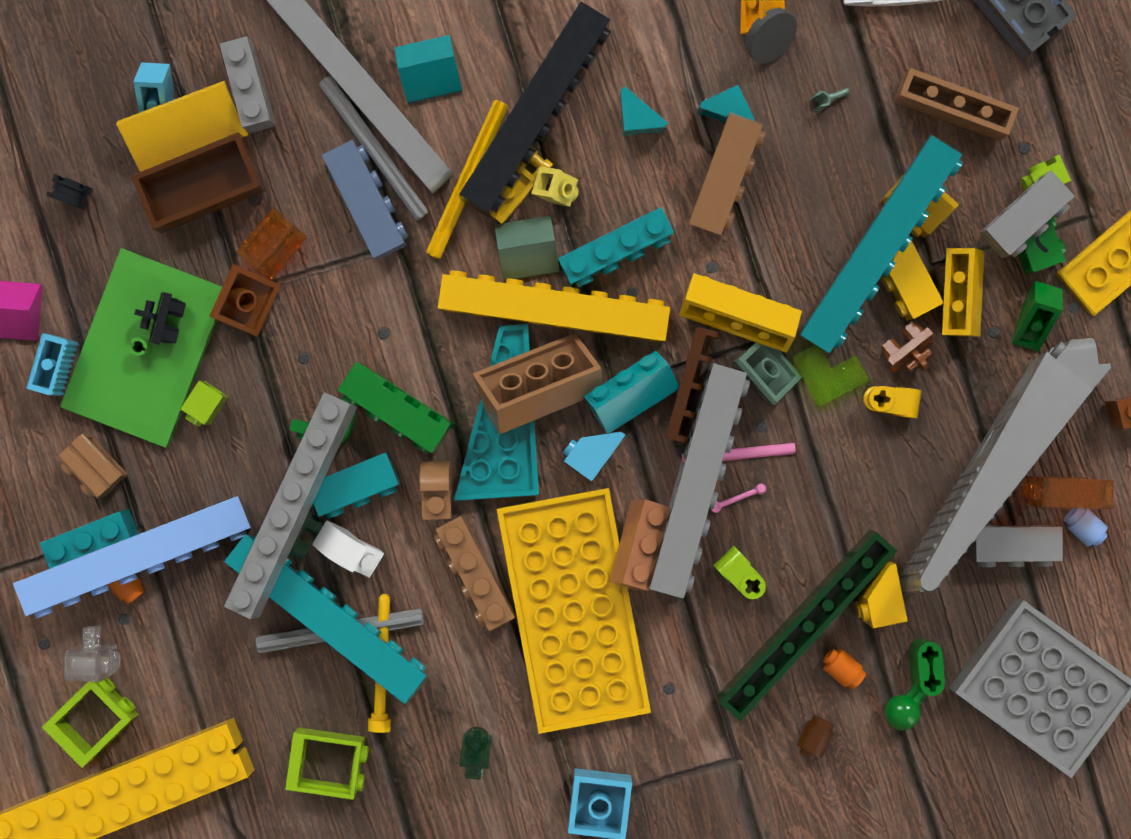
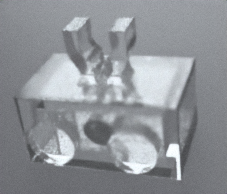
(91, 659)

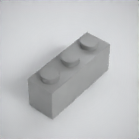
(247, 84)
(1027, 215)
(1018, 545)

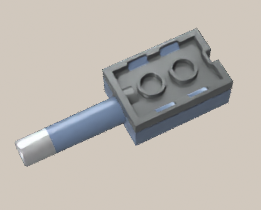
(1027, 22)

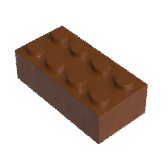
(198, 183)

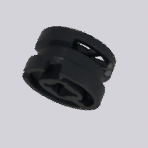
(69, 191)

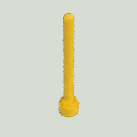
(379, 719)

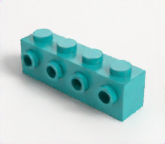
(621, 244)

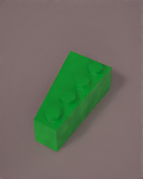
(395, 407)

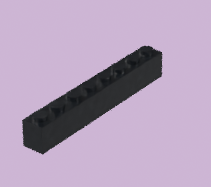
(535, 109)

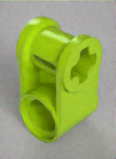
(738, 570)

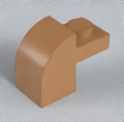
(436, 489)

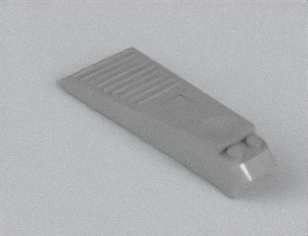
(1024, 428)

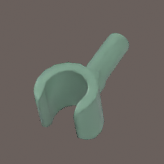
(824, 99)

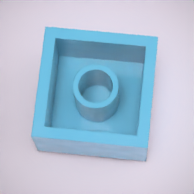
(599, 804)

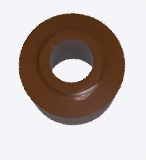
(815, 737)

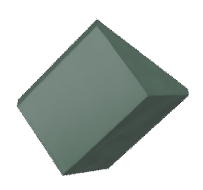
(527, 248)
(768, 372)

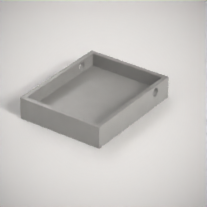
(1043, 686)

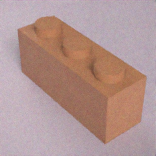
(639, 545)

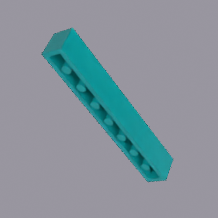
(881, 243)
(340, 627)

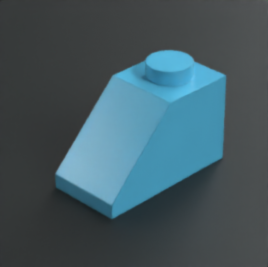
(153, 85)
(591, 452)

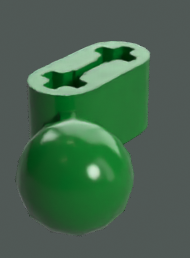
(902, 710)

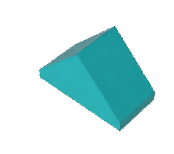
(725, 102)
(638, 116)

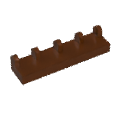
(689, 384)

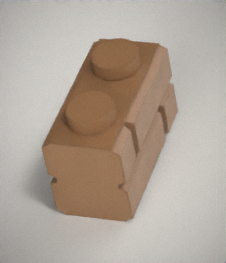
(92, 466)

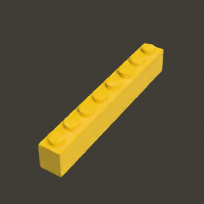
(554, 308)

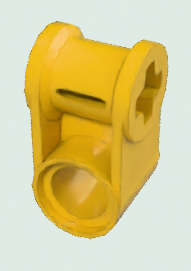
(897, 401)

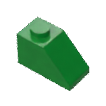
(1038, 315)

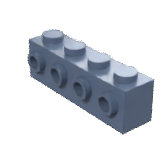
(364, 199)

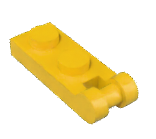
(521, 190)

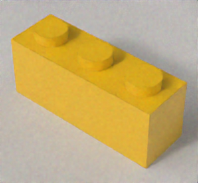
(911, 285)
(963, 292)

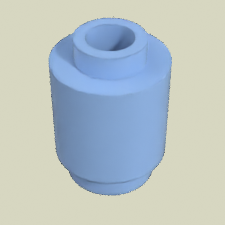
(1086, 526)

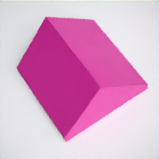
(20, 310)

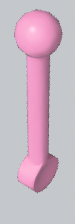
(760, 489)

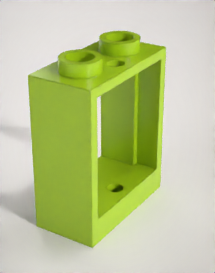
(71, 741)
(297, 760)

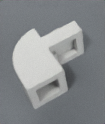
(347, 550)

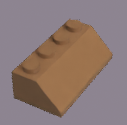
(537, 382)

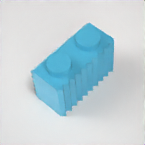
(52, 365)

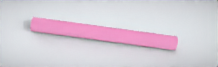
(758, 451)

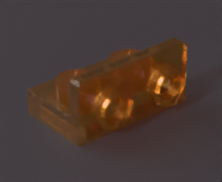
(271, 244)

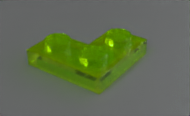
(827, 382)

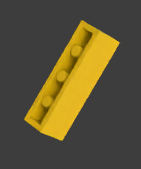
(740, 313)

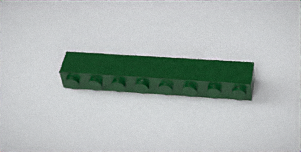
(806, 624)

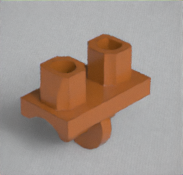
(917, 341)

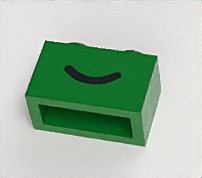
(1043, 250)

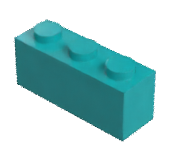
(632, 391)
(356, 485)
(89, 538)

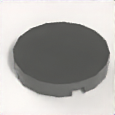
(771, 35)

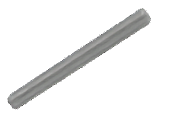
(373, 148)
(306, 637)

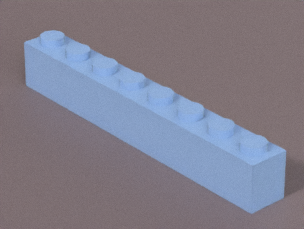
(130, 556)

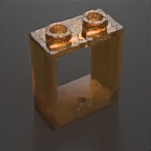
(1068, 492)

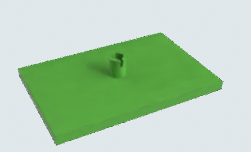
(143, 388)

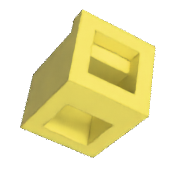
(562, 186)

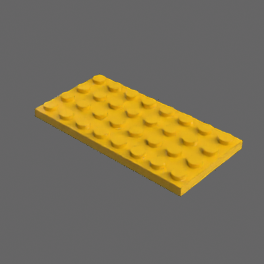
(569, 616)

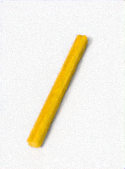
(455, 205)

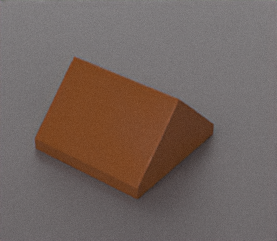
(245, 300)

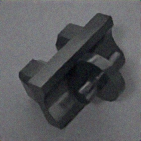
(159, 330)

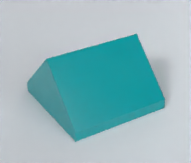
(428, 69)

